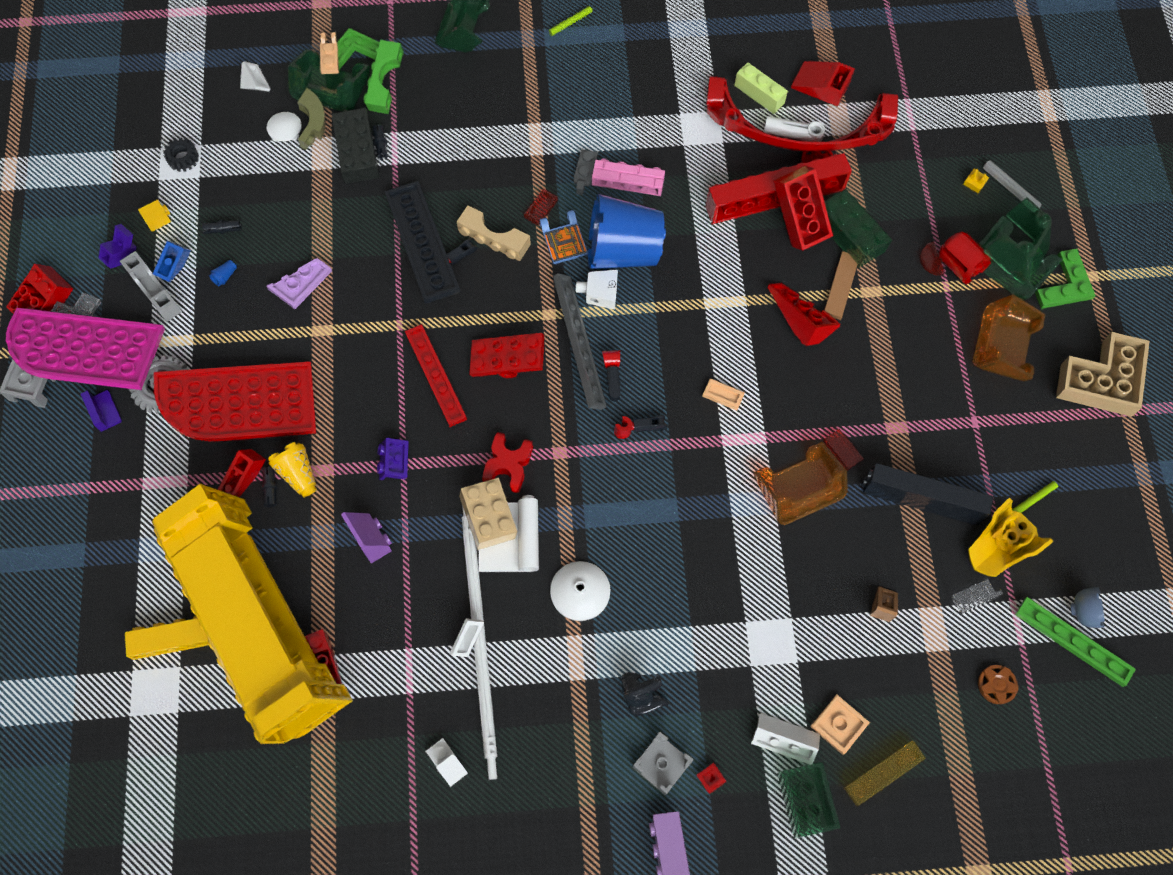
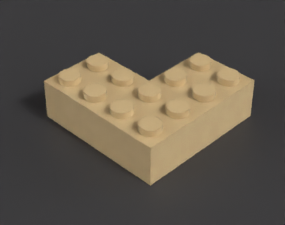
(1113, 383)

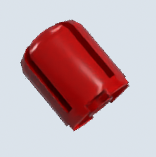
(964, 256)

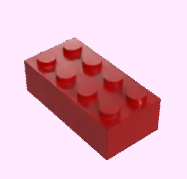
(803, 207)

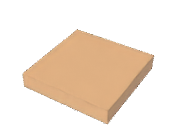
(840, 724)

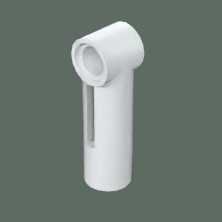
(796, 130)

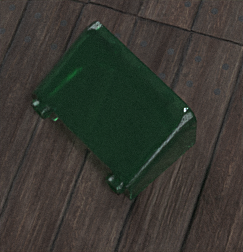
(334, 90)

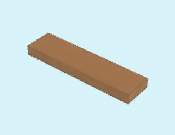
(841, 286)

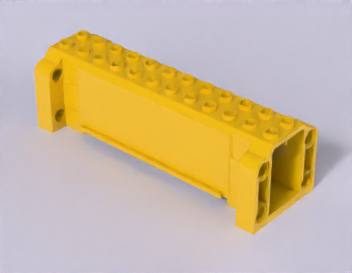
(246, 616)

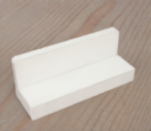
(786, 739)

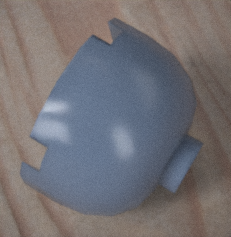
(1088, 608)

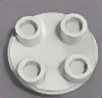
(284, 126)

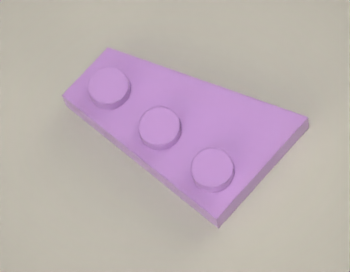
(299, 285)

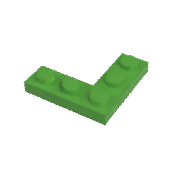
(355, 41)
(1078, 284)

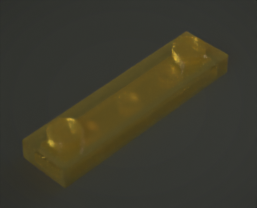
(884, 773)

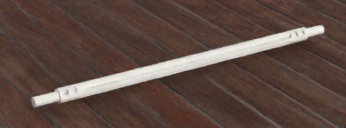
(480, 651)

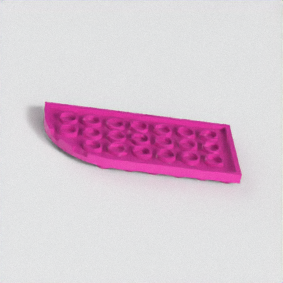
(83, 347)

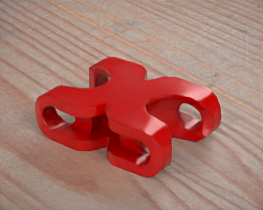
(508, 461)

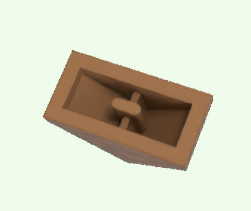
(885, 605)

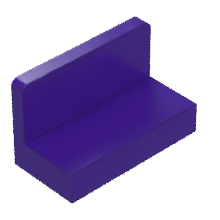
(101, 409)

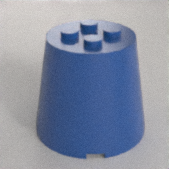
(624, 234)

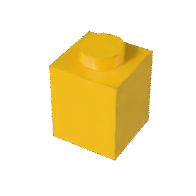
(155, 215)

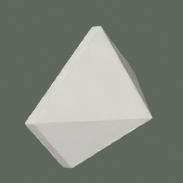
(253, 78)
(466, 637)

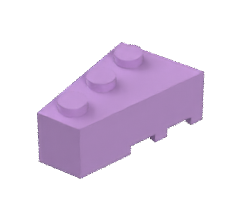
(669, 844)

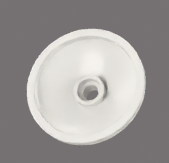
(580, 604)

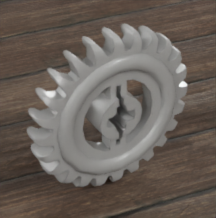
(143, 397)

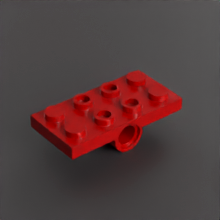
(507, 355)

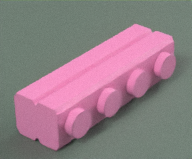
(628, 177)

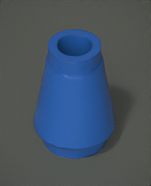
(222, 273)

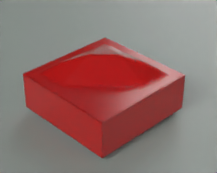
(711, 778)

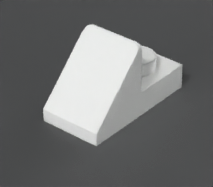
(446, 762)

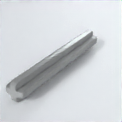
(1009, 183)

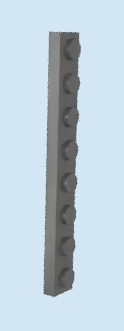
(579, 342)

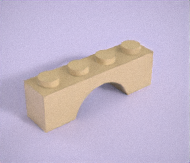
(512, 243)

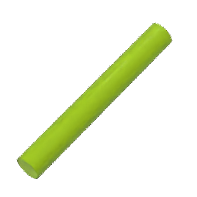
(570, 21)
(1036, 497)

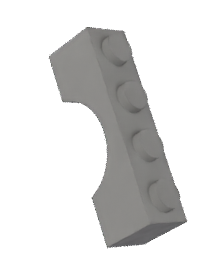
(151, 286)

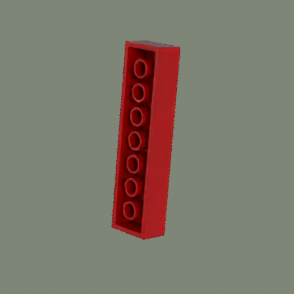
(759, 193)

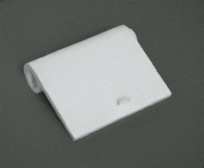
(523, 551)

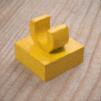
(976, 180)

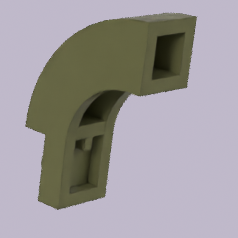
(312, 106)

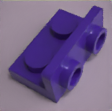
(393, 459)

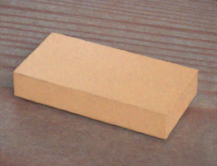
(723, 394)

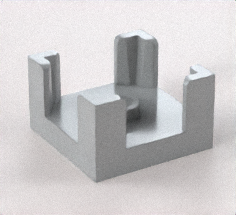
(23, 386)
(662, 764)

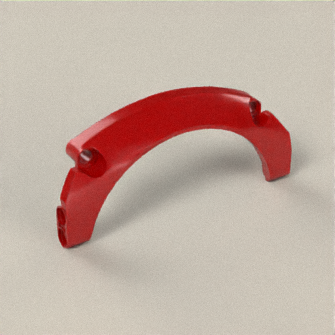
(874, 129)

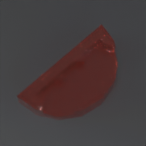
(930, 260)

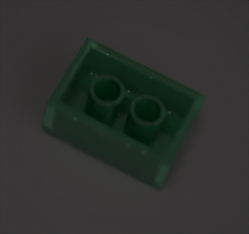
(808, 800)

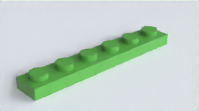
(1075, 642)

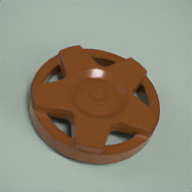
(998, 684)

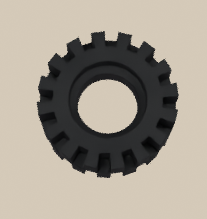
(179, 146)

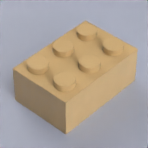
(488, 513)

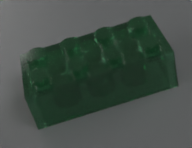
(855, 229)

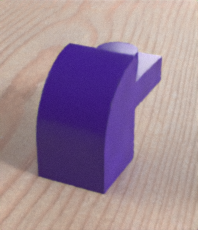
(120, 247)

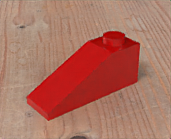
(241, 472)

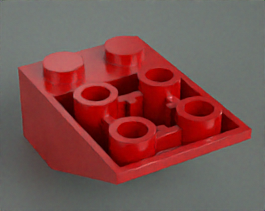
(824, 80)
(40, 290)
(323, 651)

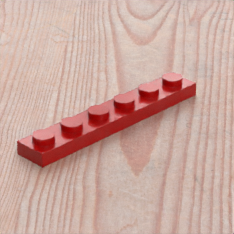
(435, 375)

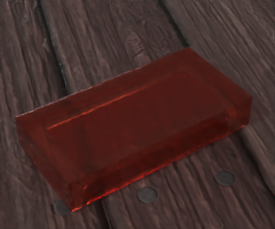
(541, 207)
(843, 449)

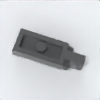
(584, 170)

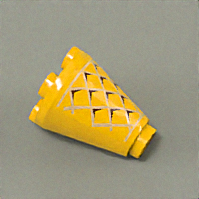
(295, 468)

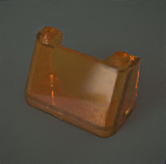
(1006, 337)
(804, 486)

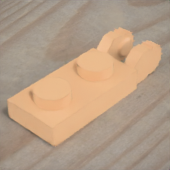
(329, 55)

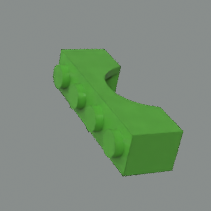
(387, 58)

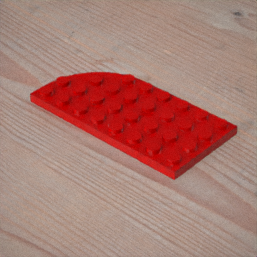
(238, 401)

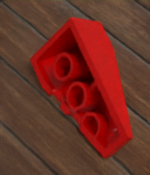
(805, 321)

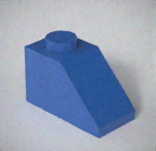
(171, 261)

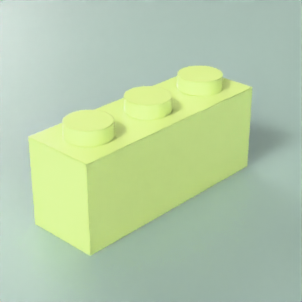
(760, 88)

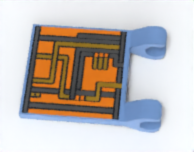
(564, 241)

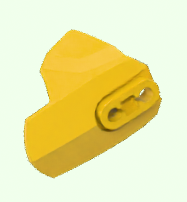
(995, 551)

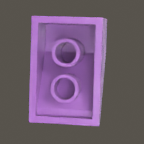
(368, 534)

